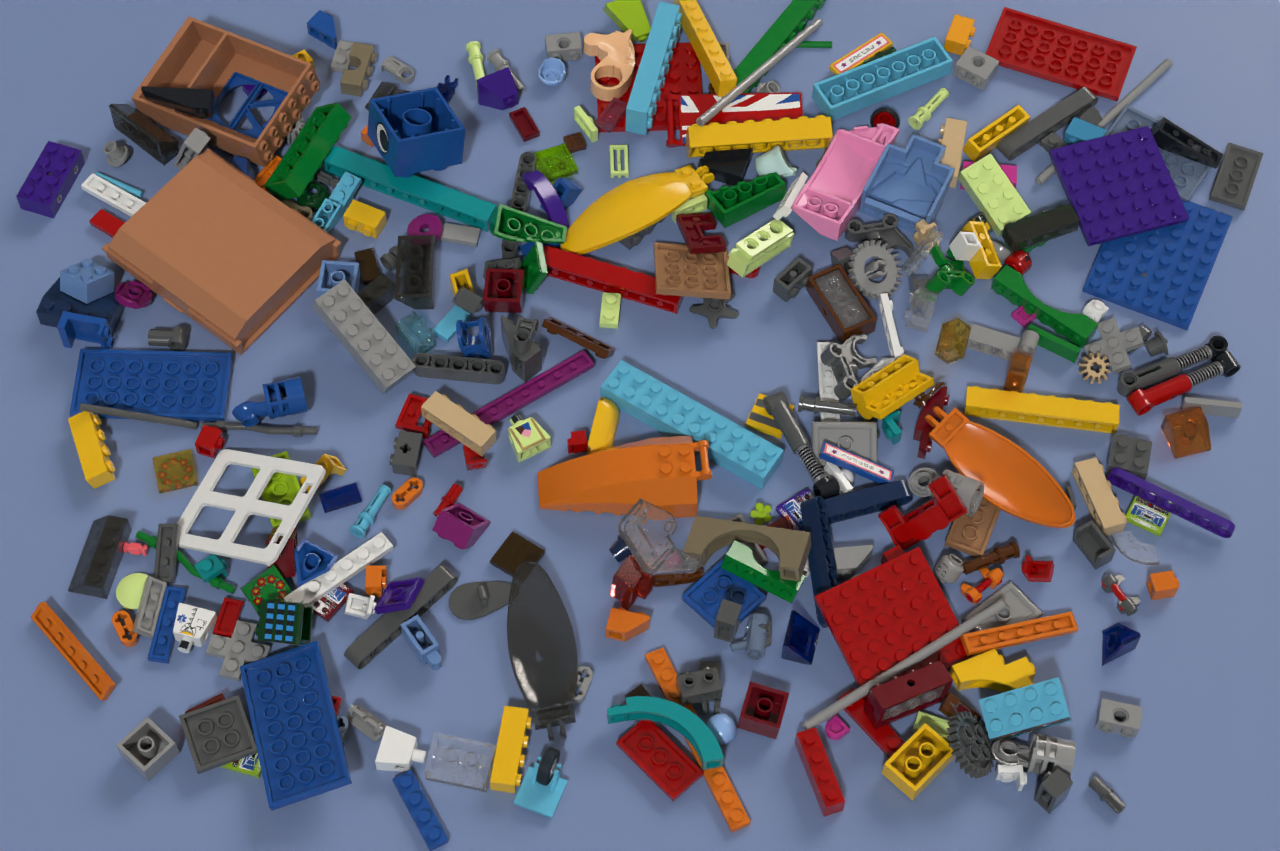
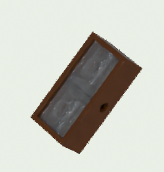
(840, 303)

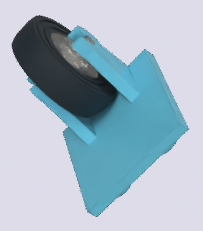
(542, 785)

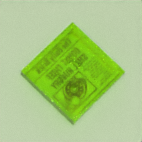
(555, 162)

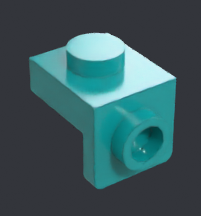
(891, 428)
(211, 567)

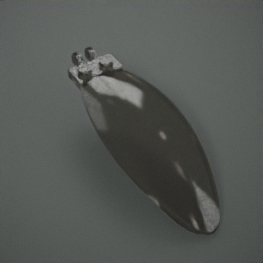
(542, 648)

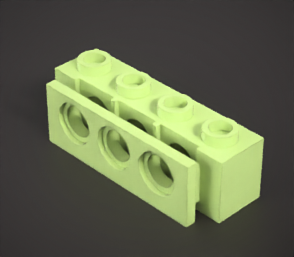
(760, 247)

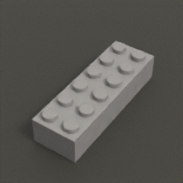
(364, 336)

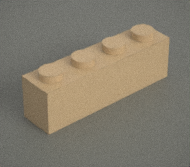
(953, 140)
(459, 423)
(1098, 496)

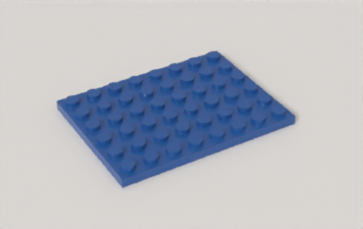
(1174, 259)

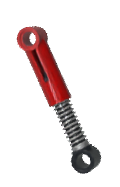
(1143, 401)

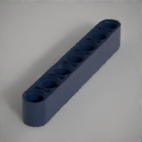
(821, 554)

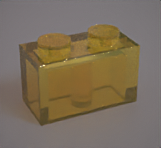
(953, 341)

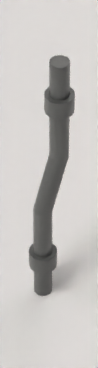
(296, 430)

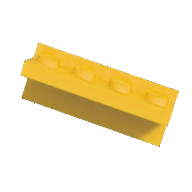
(890, 388)

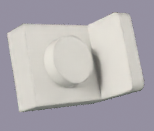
(1011, 773)

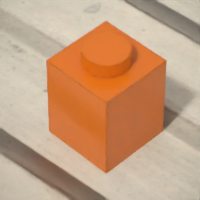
(1162, 585)

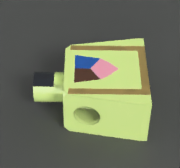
(527, 437)

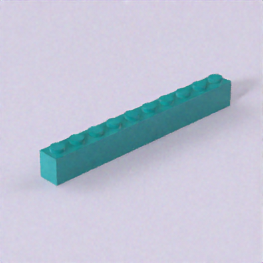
(412, 189)

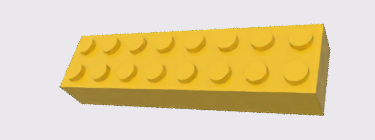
(760, 136)

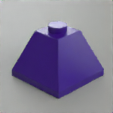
(497, 90)

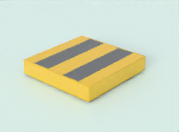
(762, 421)

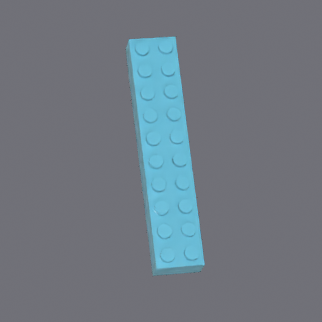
(679, 415)

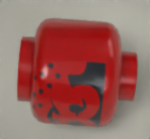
(1019, 261)

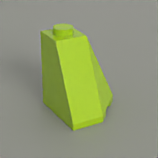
(629, 15)

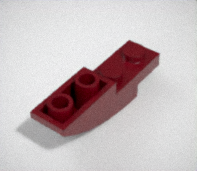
(923, 428)

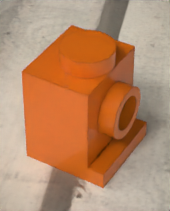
(375, 580)

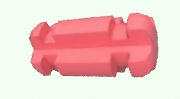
(135, 548)

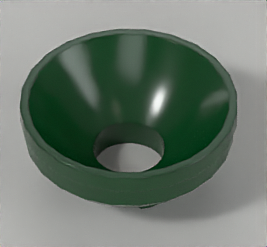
(316, 200)

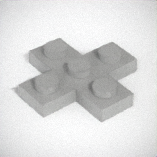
(1115, 344)
(237, 650)

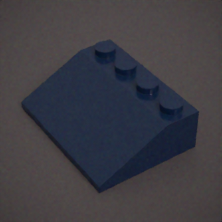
(56, 302)

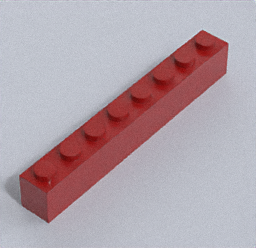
(607, 278)

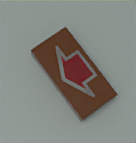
(952, 705)

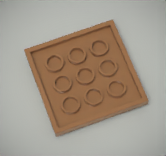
(690, 274)

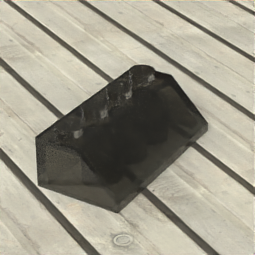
(144, 133)
(416, 271)
(100, 557)

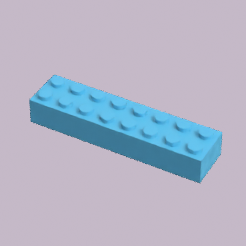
(653, 68)
(882, 78)

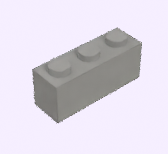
(192, 147)

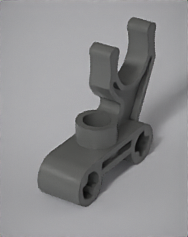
(882, 231)
(845, 364)

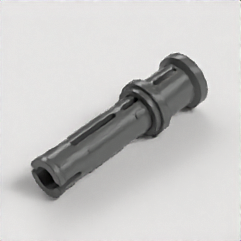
(817, 405)

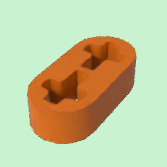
(408, 494)
(128, 627)

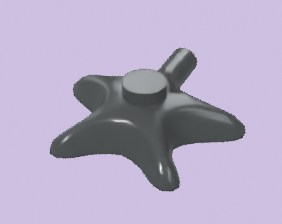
(714, 309)

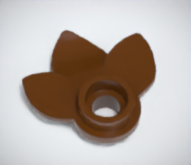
(922, 399)

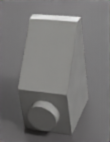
(851, 559)

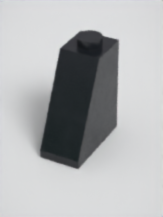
(727, 165)

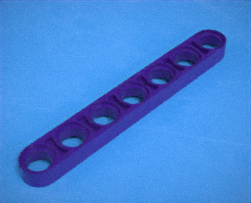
(1179, 504)

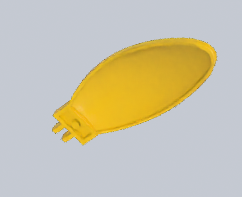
(634, 207)

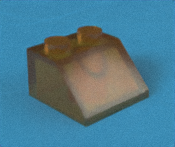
(1187, 432)

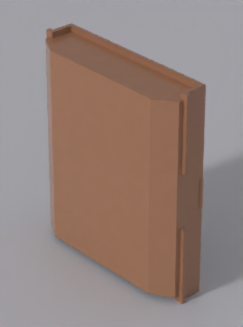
(222, 250)

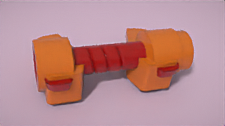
(991, 579)

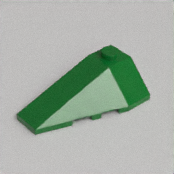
(524, 227)

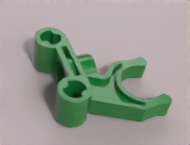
(950, 274)

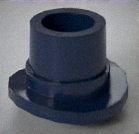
(620, 550)

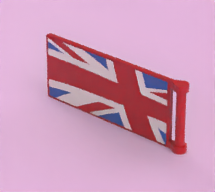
(743, 108)

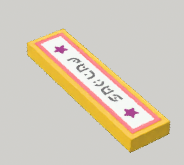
(861, 53)

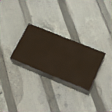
(368, 265)

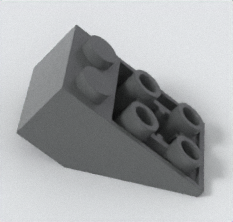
(522, 364)

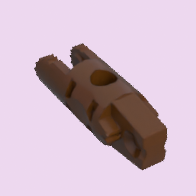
(677, 579)

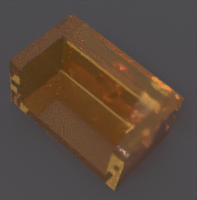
(1018, 373)

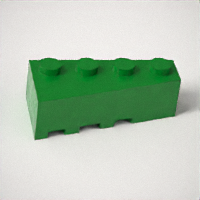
(745, 198)

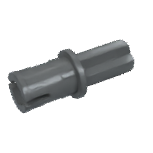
(1107, 795)

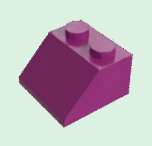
(460, 526)

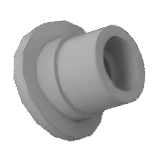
(770, 87)
(115, 154)

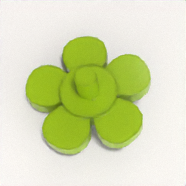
(761, 513)

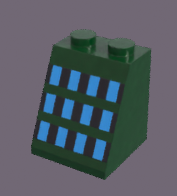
(284, 622)

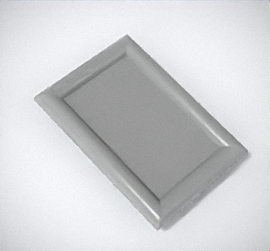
(852, 436)
(1017, 609)

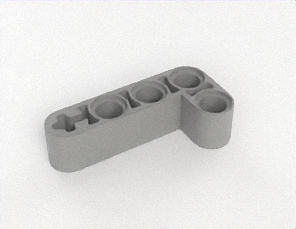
(1002, 344)

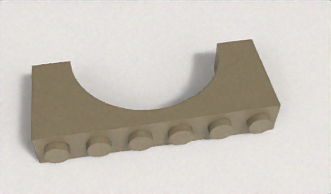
(789, 545)

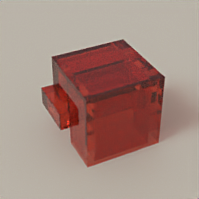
(630, 583)

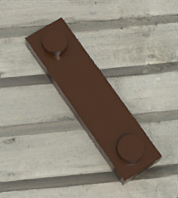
(556, 327)

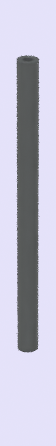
(138, 416)

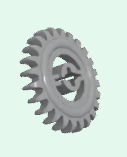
(888, 269)

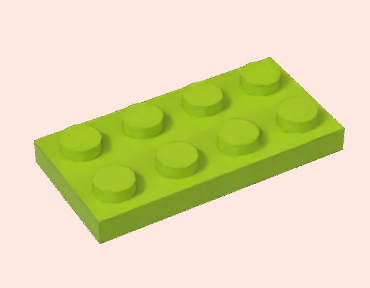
(282, 490)

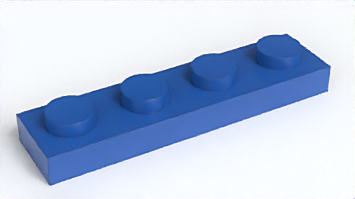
(420, 810)

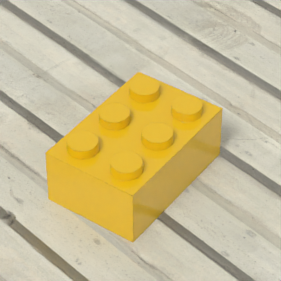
(918, 761)

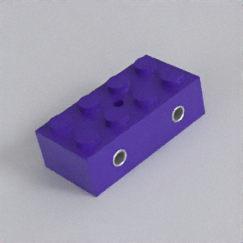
(50, 179)

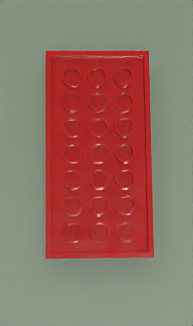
(1061, 53)

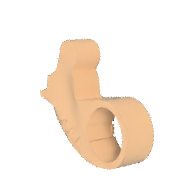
(617, 61)

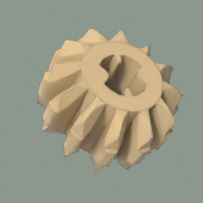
(1092, 374)

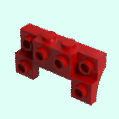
(927, 518)

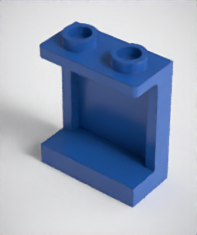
(85, 328)

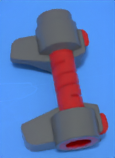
(1126, 605)

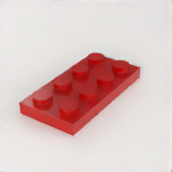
(660, 758)

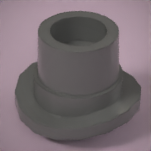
(1157, 345)

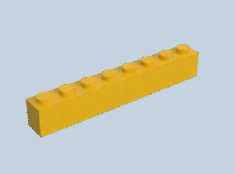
(706, 47)
(1041, 409)

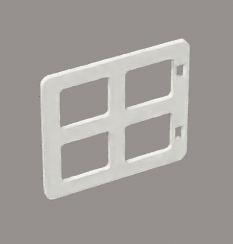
(248, 505)

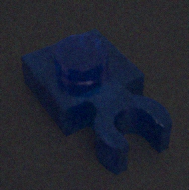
(448, 88)

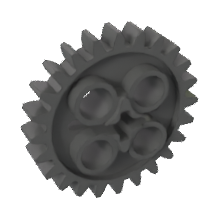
(970, 744)

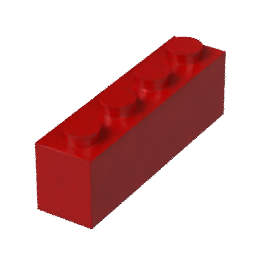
(819, 772)

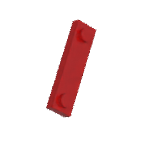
(883, 737)

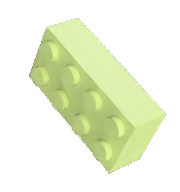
(993, 193)

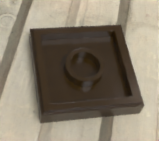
(514, 552)

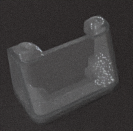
(648, 534)

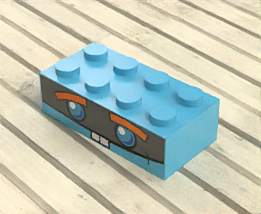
(1025, 710)

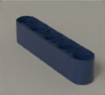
(868, 501)

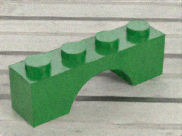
(741, 563)

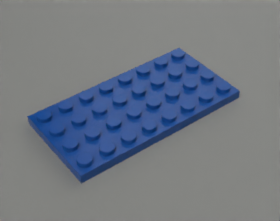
(154, 383)
(295, 725)

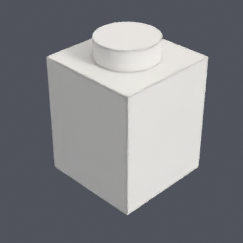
(965, 246)

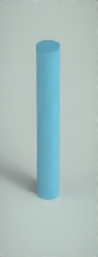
(129, 189)

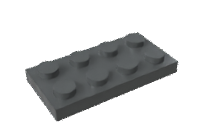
(1236, 176)

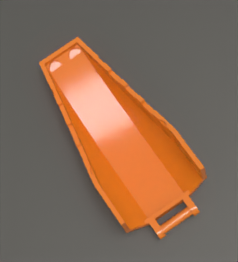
(617, 477)

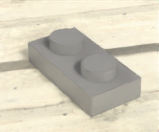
(341, 57)

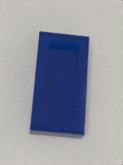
(340, 498)

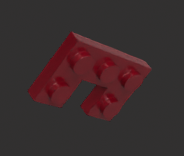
(690, 228)

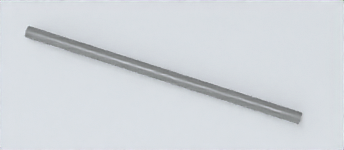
(760, 71)
(1116, 110)
(904, 665)

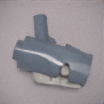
(757, 637)

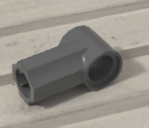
(173, 338)

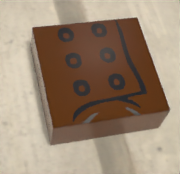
(574, 142)

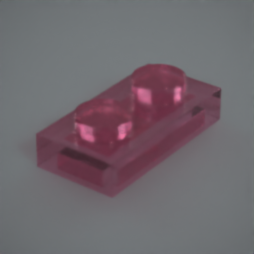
(611, 115)

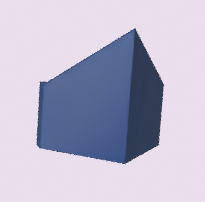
(312, 561)

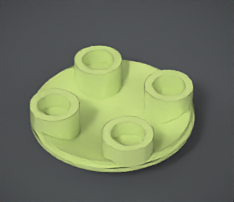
(130, 590)

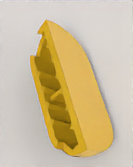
(604, 426)

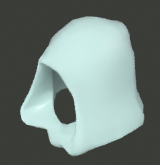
(774, 161)

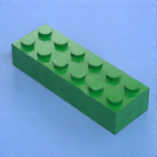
(308, 152)

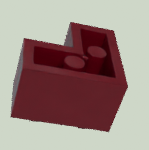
(286, 561)

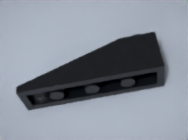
(193, 102)
(1180, 142)

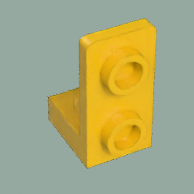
(331, 465)

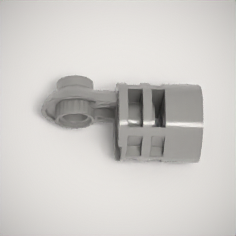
(967, 488)
(1040, 756)

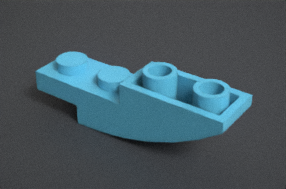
(334, 208)

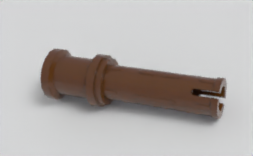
(998, 555)

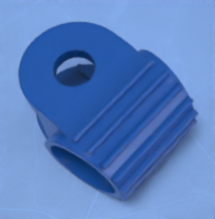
(471, 345)

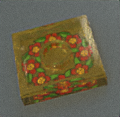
(175, 471)

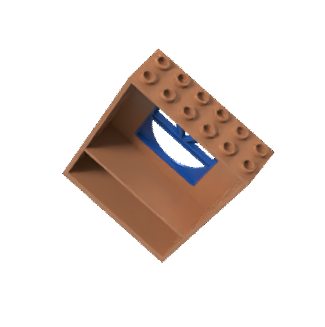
(219, 61)

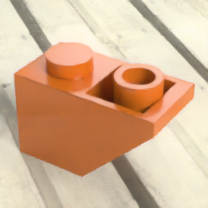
(625, 624)

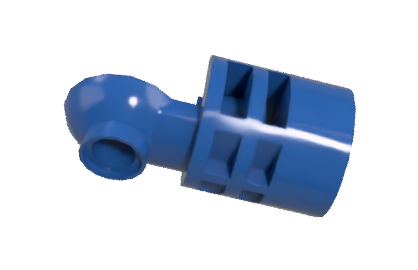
(275, 405)

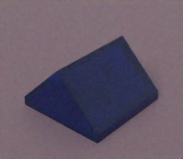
(800, 639)

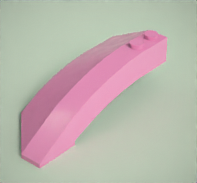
(837, 184)

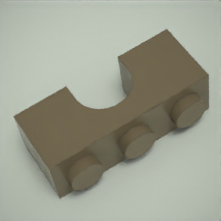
(356, 81)

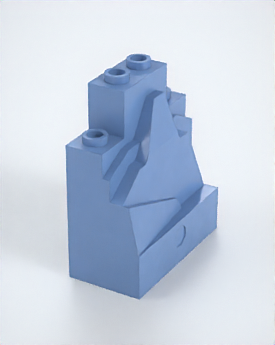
(908, 183)

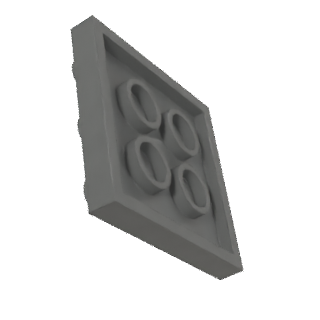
(218, 734)

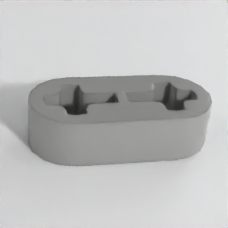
(585, 685)

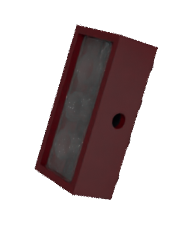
(907, 694)

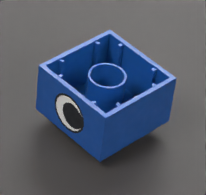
(416, 132)

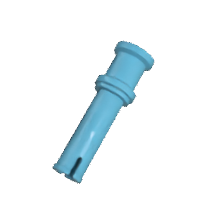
(366, 517)

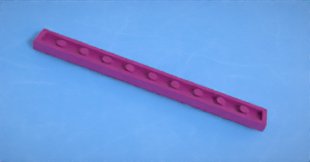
(517, 398)

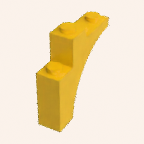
(990, 672)

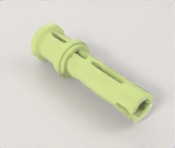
(475, 59)
(924, 112)

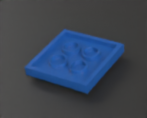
(720, 584)

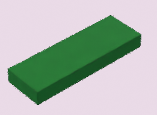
(1056, 344)

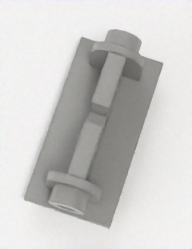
(366, 722)

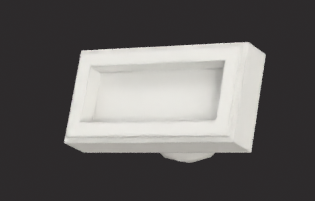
(842, 476)

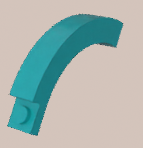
(675, 717)

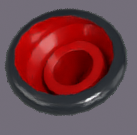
(885, 116)

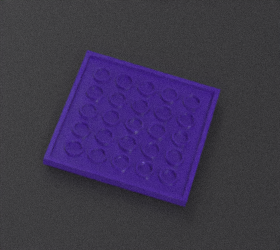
(1118, 185)

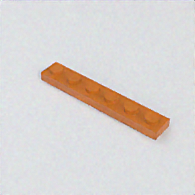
(1019, 633)
(73, 651)

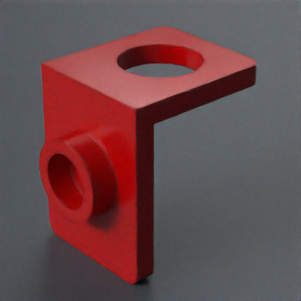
(473, 460)

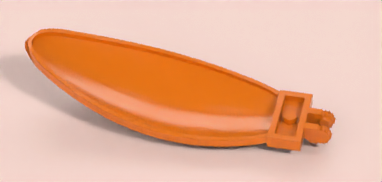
(1010, 474)

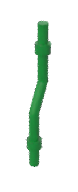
(216, 582)

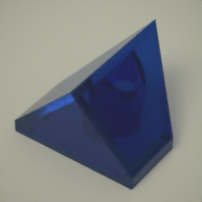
(1118, 641)

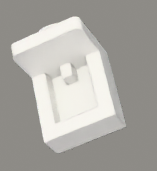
(1095, 310)
(359, 606)

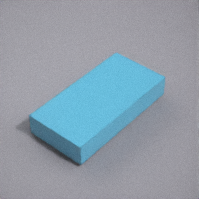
(447, 326)

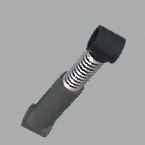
(1169, 366)
(778, 407)

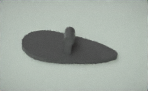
(478, 599)

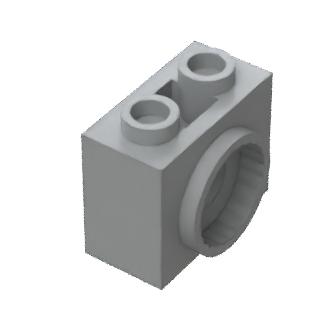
(976, 68)

